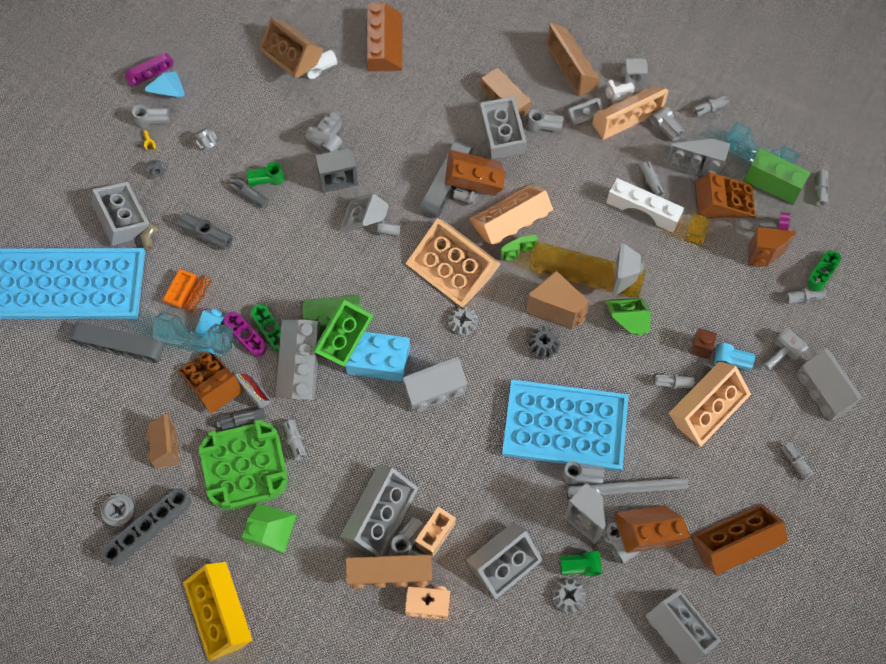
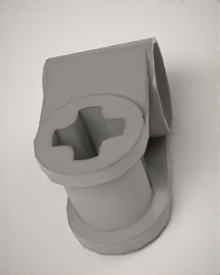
(616, 544)

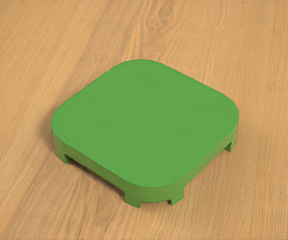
(243, 465)

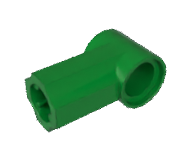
(266, 175)
(586, 563)

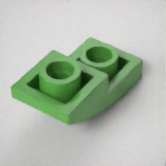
(512, 249)

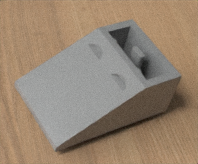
(698, 156)

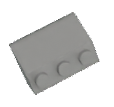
(119, 212)
(435, 384)
(829, 385)
(587, 512)
(504, 560)
(683, 628)

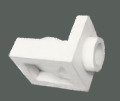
(619, 93)

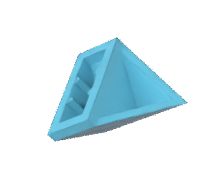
(167, 84)

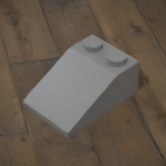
(503, 128)

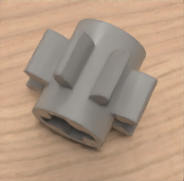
(205, 139)

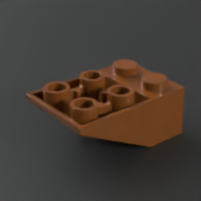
(724, 197)
(211, 381)

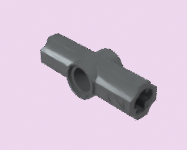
(213, 235)

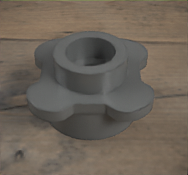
(155, 169)

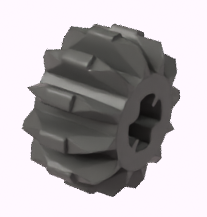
(551, 343)

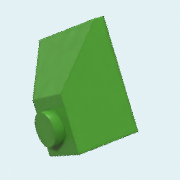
(631, 314)
(269, 528)

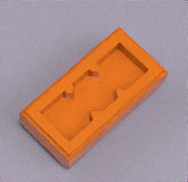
(179, 288)

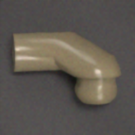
(146, 236)

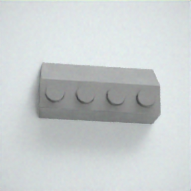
(297, 359)
(379, 511)

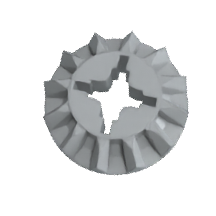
(468, 326)
(108, 510)
(569, 605)

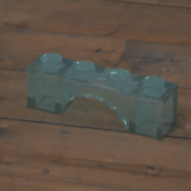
(743, 145)
(171, 330)

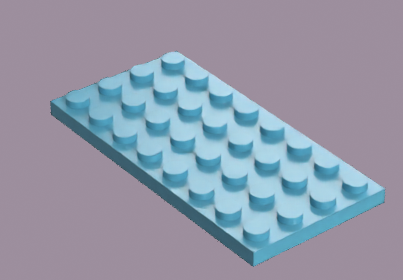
(71, 283)

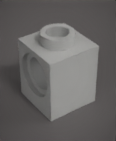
(634, 71)

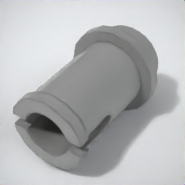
(469, 197)
(387, 228)

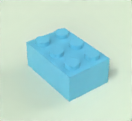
(380, 357)

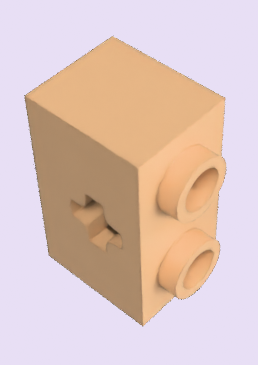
(435, 532)
(436, 610)

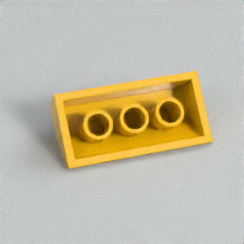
(217, 610)

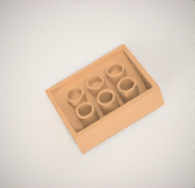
(452, 262)

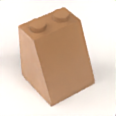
(558, 302)

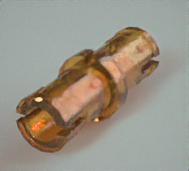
(197, 293)

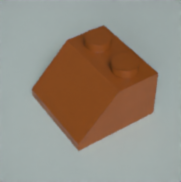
(768, 245)

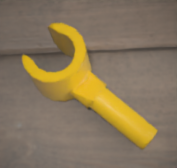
(148, 142)

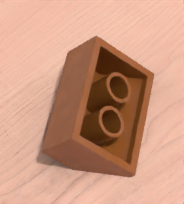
(474, 173)
(651, 528)

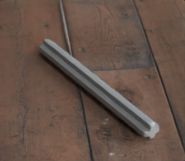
(635, 487)

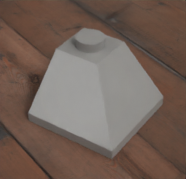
(364, 212)
(627, 268)

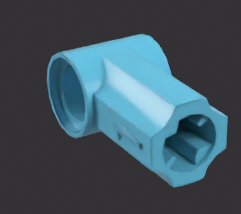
(727, 354)

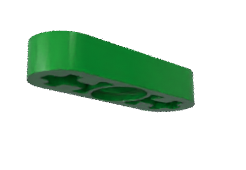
(825, 277)
(269, 319)

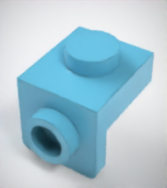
(208, 319)

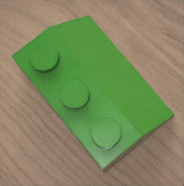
(777, 176)
(324, 309)
(343, 332)

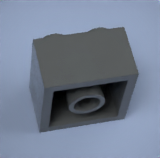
(336, 170)

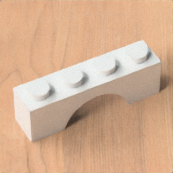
(665, 213)

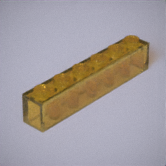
(580, 268)

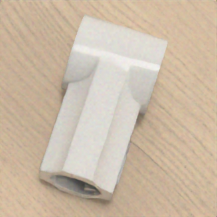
(327, 60)

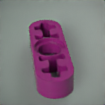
(140, 74)
(784, 221)
(246, 342)

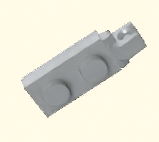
(328, 127)

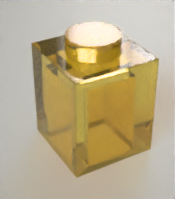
(697, 229)

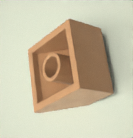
(163, 442)

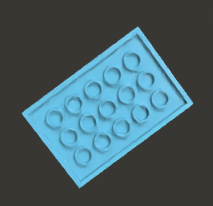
(565, 425)

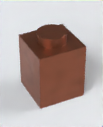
(703, 343)

